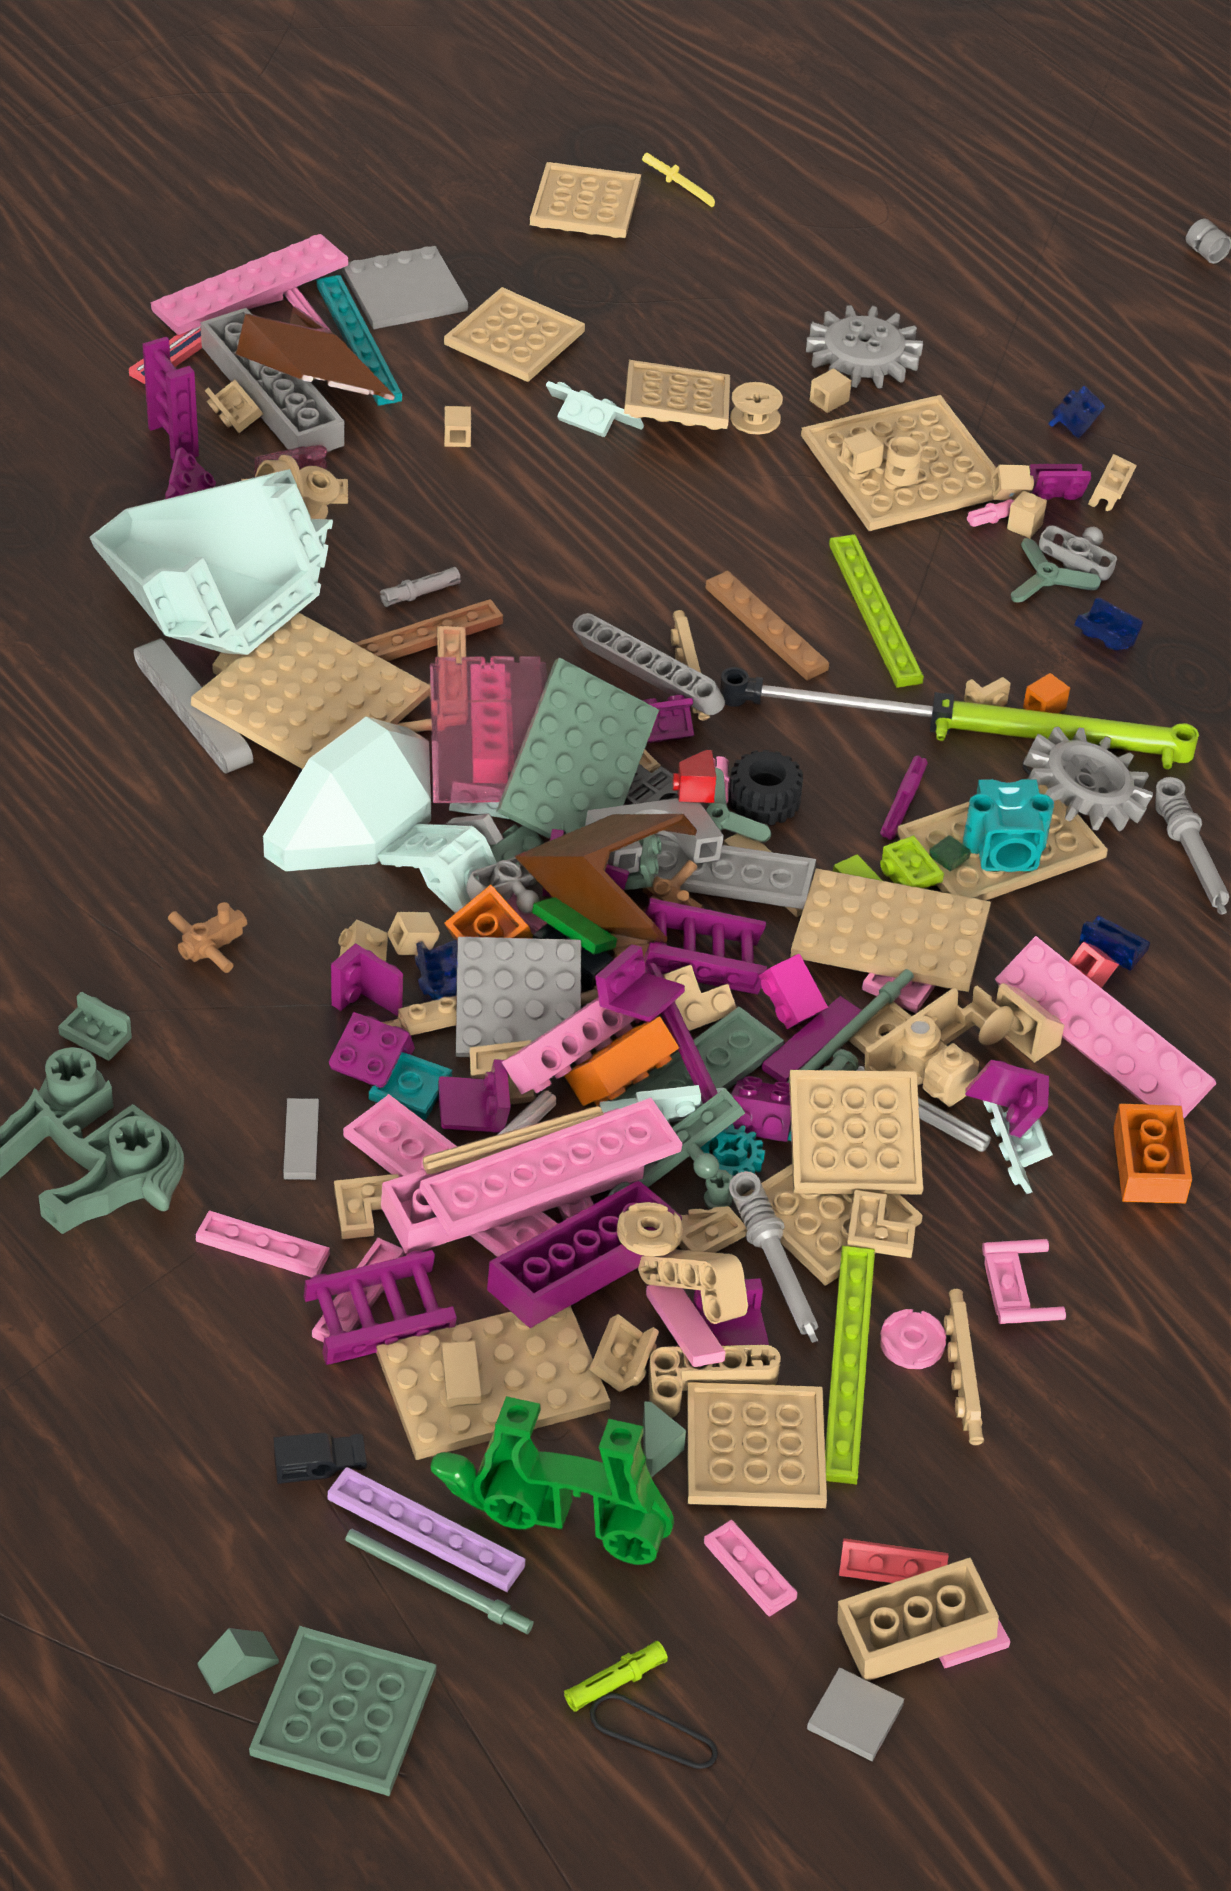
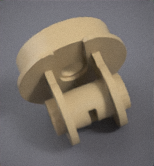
(315, 484)

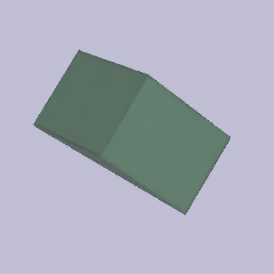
(661, 1438)
(235, 1658)

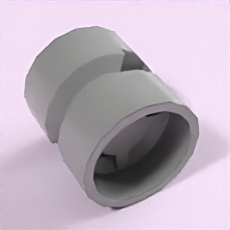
(1208, 241)

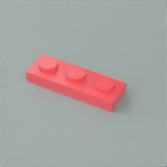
(886, 1561)

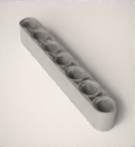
(648, 663)
(177, 687)

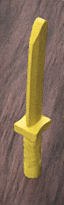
(672, 174)

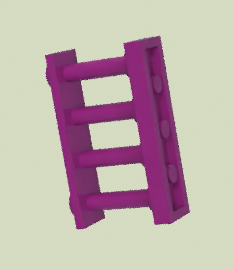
(170, 397)
(708, 968)
(362, 1342)

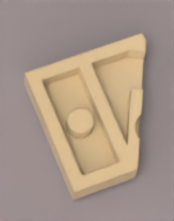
(711, 1229)

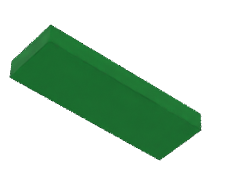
(574, 925)

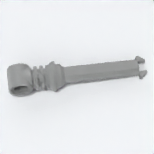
(1185, 828)
(765, 1232)

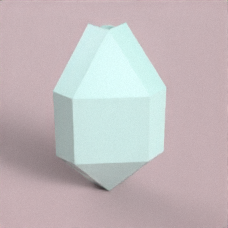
(353, 799)

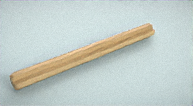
(489, 1146)

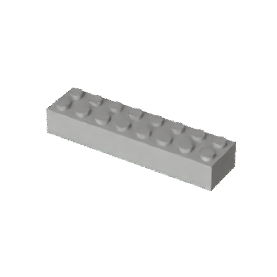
(288, 404)

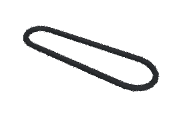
(648, 1747)

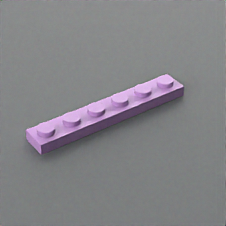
(426, 1529)

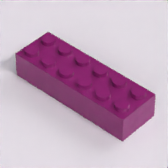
(568, 1259)

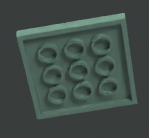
(343, 1710)

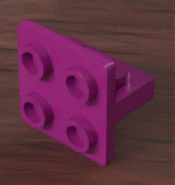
(187, 476)
(672, 719)

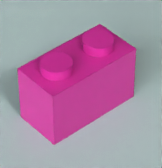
(792, 991)

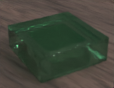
(949, 853)

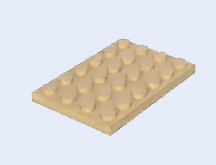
(1067, 848)
(891, 929)
(515, 1361)

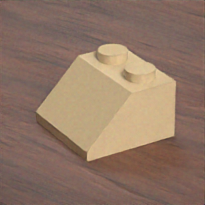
(1033, 1027)

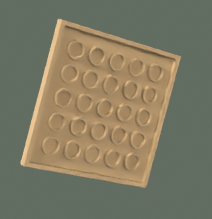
(951, 469)
(307, 690)

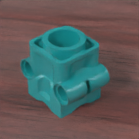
(1008, 824)

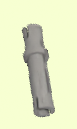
(409, 590)

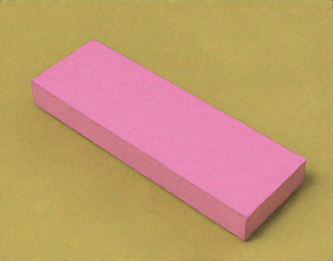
(750, 1568)

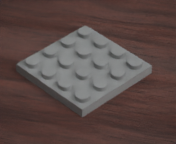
(514, 989)

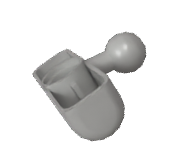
(1078, 552)
(506, 879)

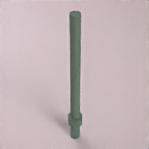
(887, 994)
(497, 1610)

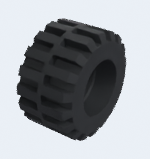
(766, 787)

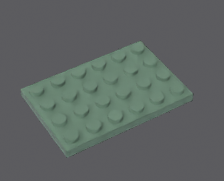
(576, 752)

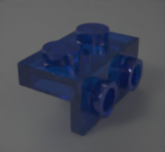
(1078, 411)
(1110, 624)
(1114, 941)
(438, 969)

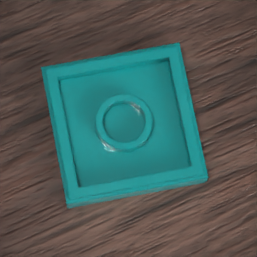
(413, 1084)

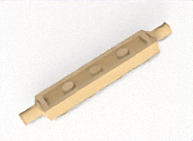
(685, 649)
(427, 1016)
(963, 1376)

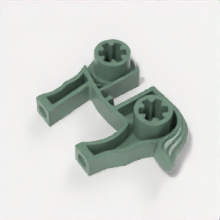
(125, 1157)

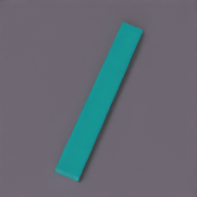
(356, 333)

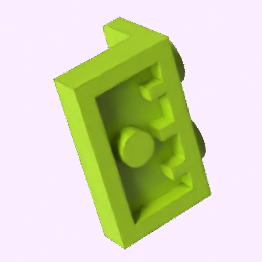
(910, 864)

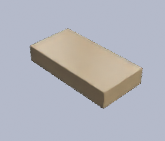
(461, 1373)

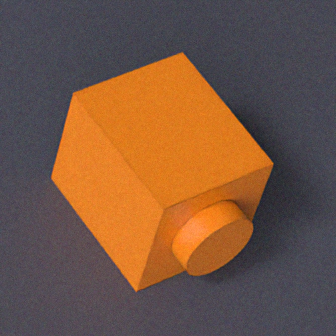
(1047, 695)

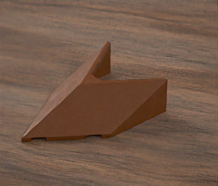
(307, 352)
(576, 864)

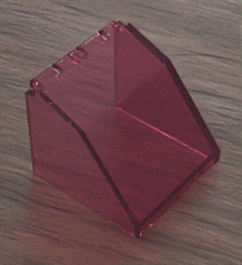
(479, 723)

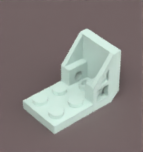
(444, 857)

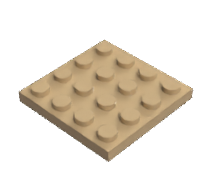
(585, 200)
(514, 334)
(677, 394)
(855, 1132)
(820, 1223)
(756, 1445)

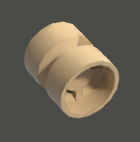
(903, 460)

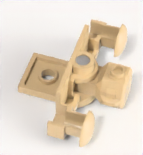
(921, 1041)

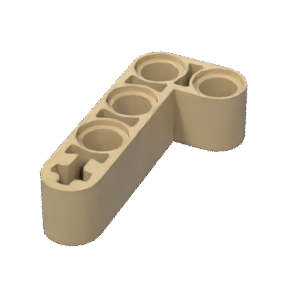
(715, 1274)
(672, 1371)

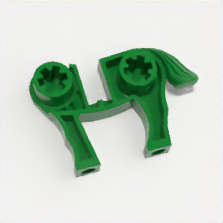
(534, 1487)

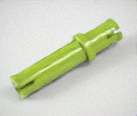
(628, 1669)

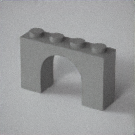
(700, 848)

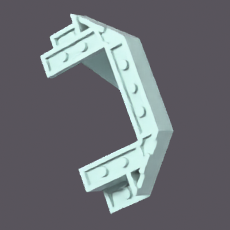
(220, 560)

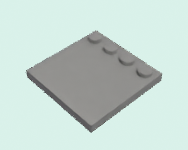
(404, 287)

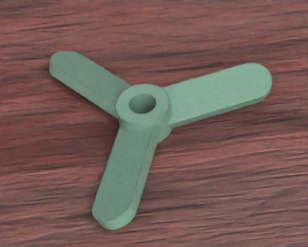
(1049, 574)
(732, 821)

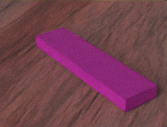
(810, 1039)

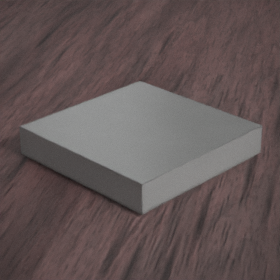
(855, 1714)

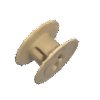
(756, 408)

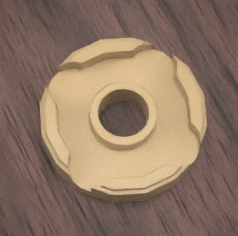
(645, 1242)

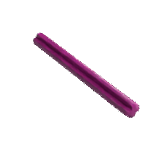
(687, 1047)

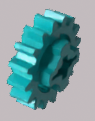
(731, 1150)

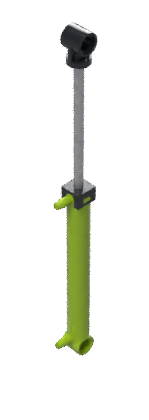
(1172, 743)

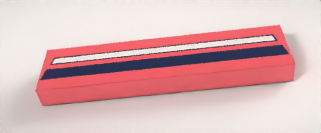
(181, 348)

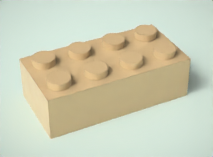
(917, 1619)

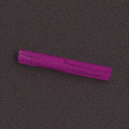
(904, 797)

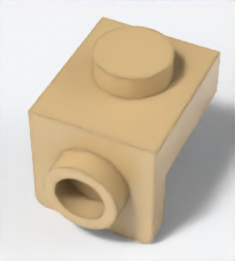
(992, 694)

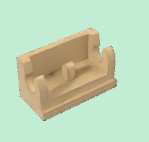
(1113, 481)

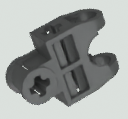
(650, 786)

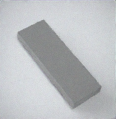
(301, 1139)

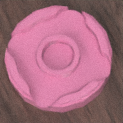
(912, 1339)

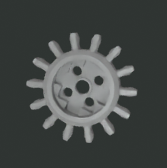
(883, 354)
(1072, 764)

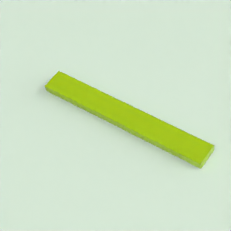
(876, 611)
(849, 1365)

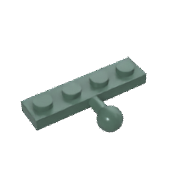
(694, 1133)

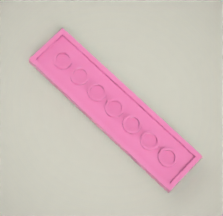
(249, 283)
(1107, 1030)
(401, 1140)
(550, 1166)

